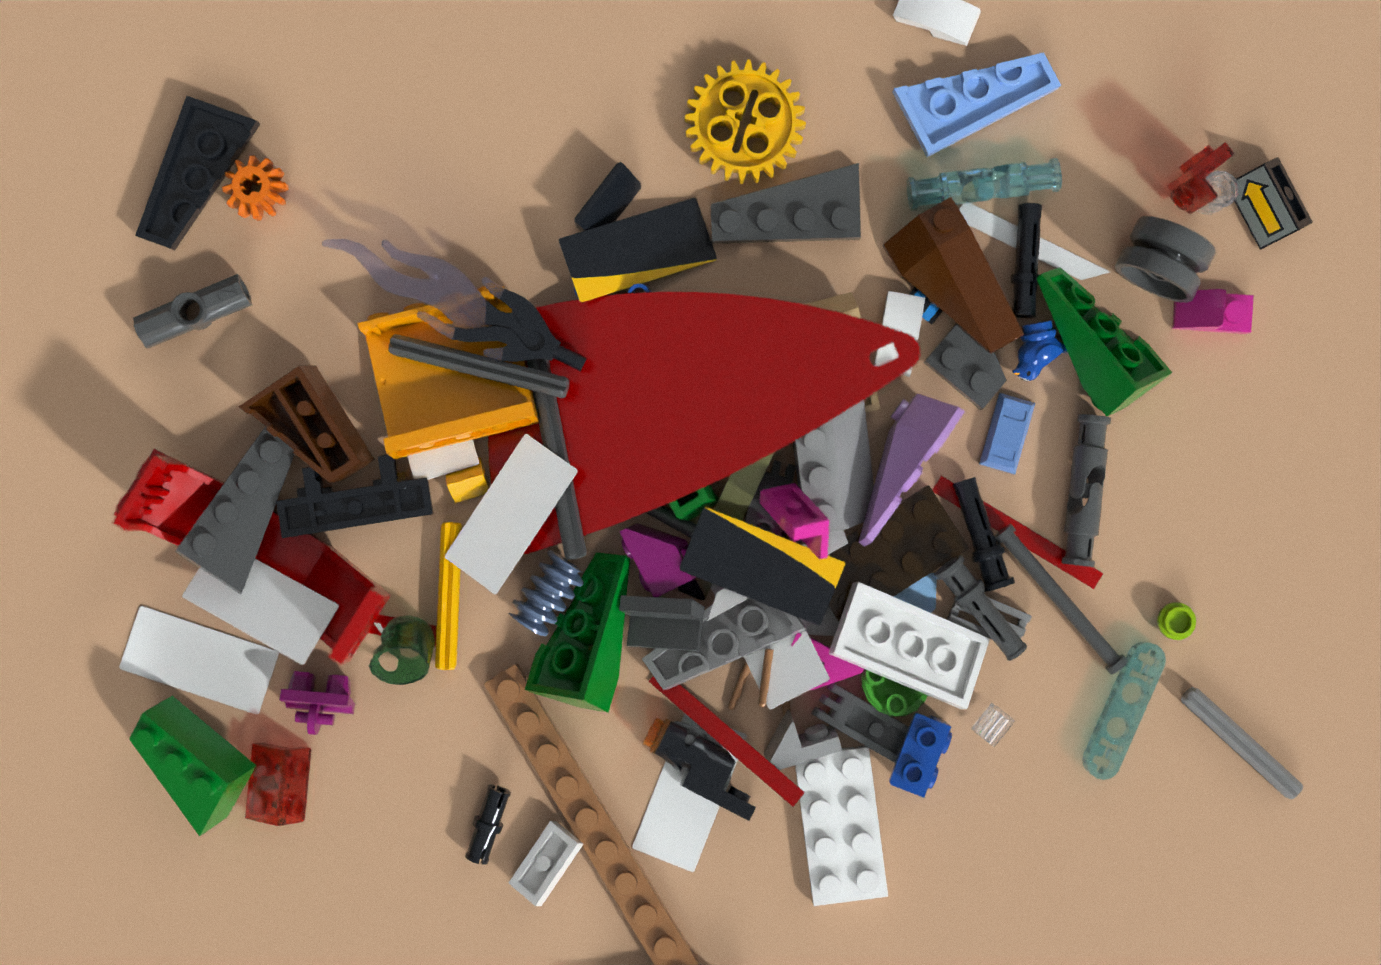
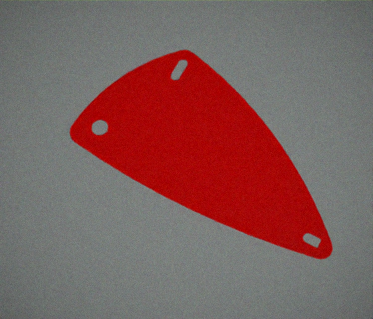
(695, 391)

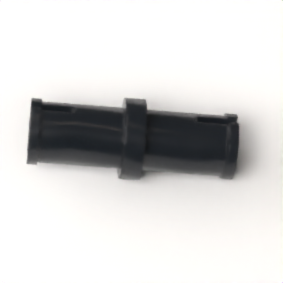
(487, 824)

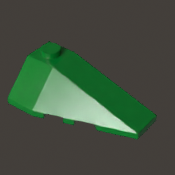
(585, 650)

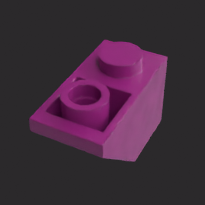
(657, 557)

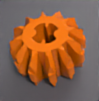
(255, 202)

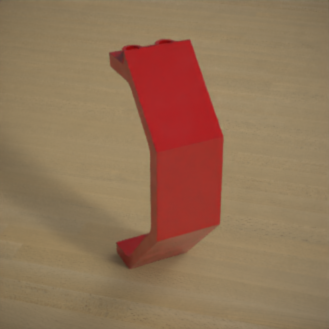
(173, 495)

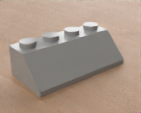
(837, 468)

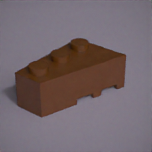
(311, 422)

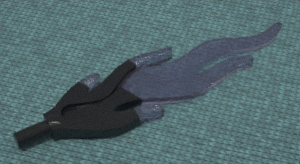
(465, 306)

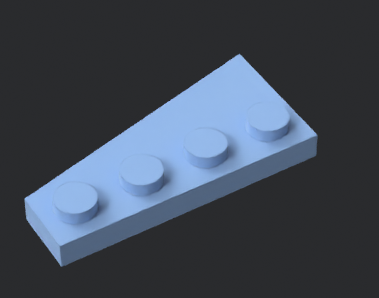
(965, 103)

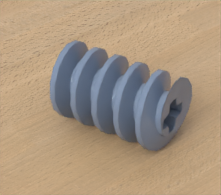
(547, 594)

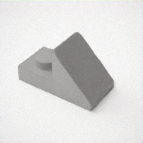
(790, 749)

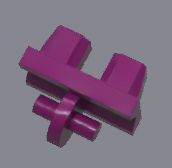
(301, 697)

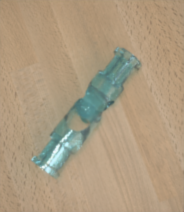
(997, 182)

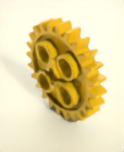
(776, 131)

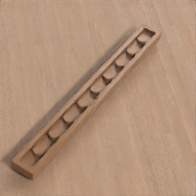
(589, 819)

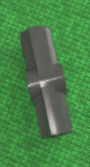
(171, 318)

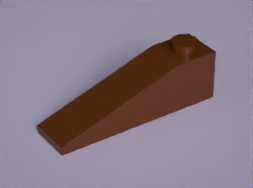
(949, 268)

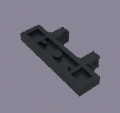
(323, 510)

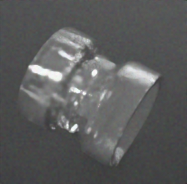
(1229, 191)

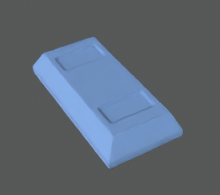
(1007, 433)

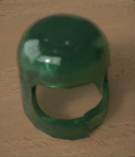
(405, 633)

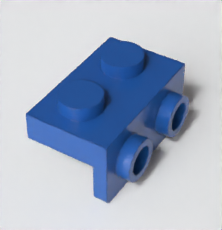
(920, 752)

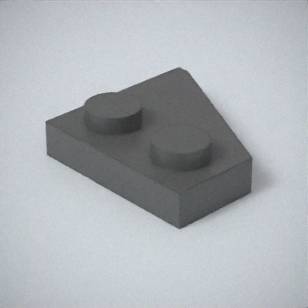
(967, 367)

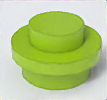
(1176, 621)

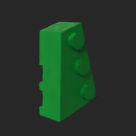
(191, 762)

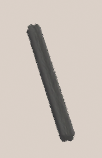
(554, 440)

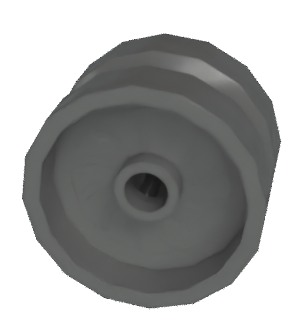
(1165, 259)

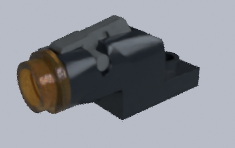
(703, 760)

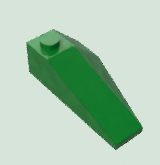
(1105, 358)

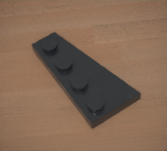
(193, 167)

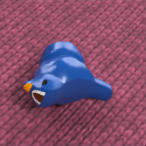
(1037, 350)

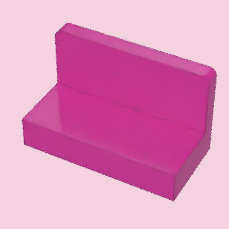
(798, 516)

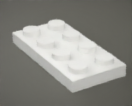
(909, 645)
(841, 827)

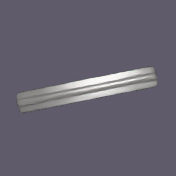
(1242, 743)

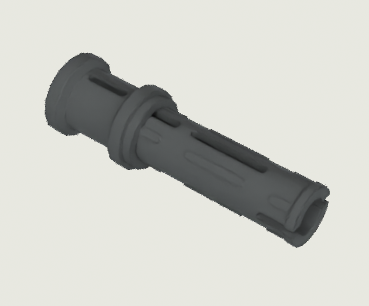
(971, 594)

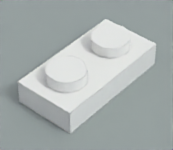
(545, 863)

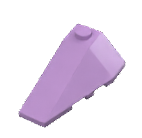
(917, 433)

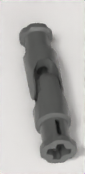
(1088, 462)

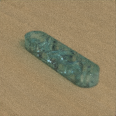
(1130, 713)

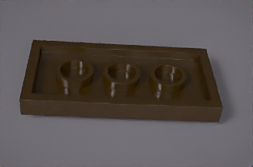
(906, 549)

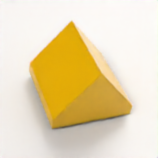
(468, 483)

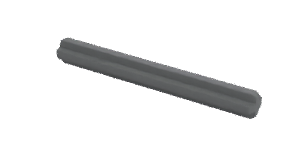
(479, 366)

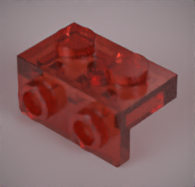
(1191, 189)
(278, 784)

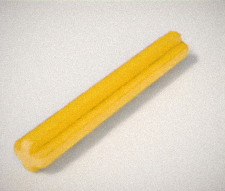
(447, 601)

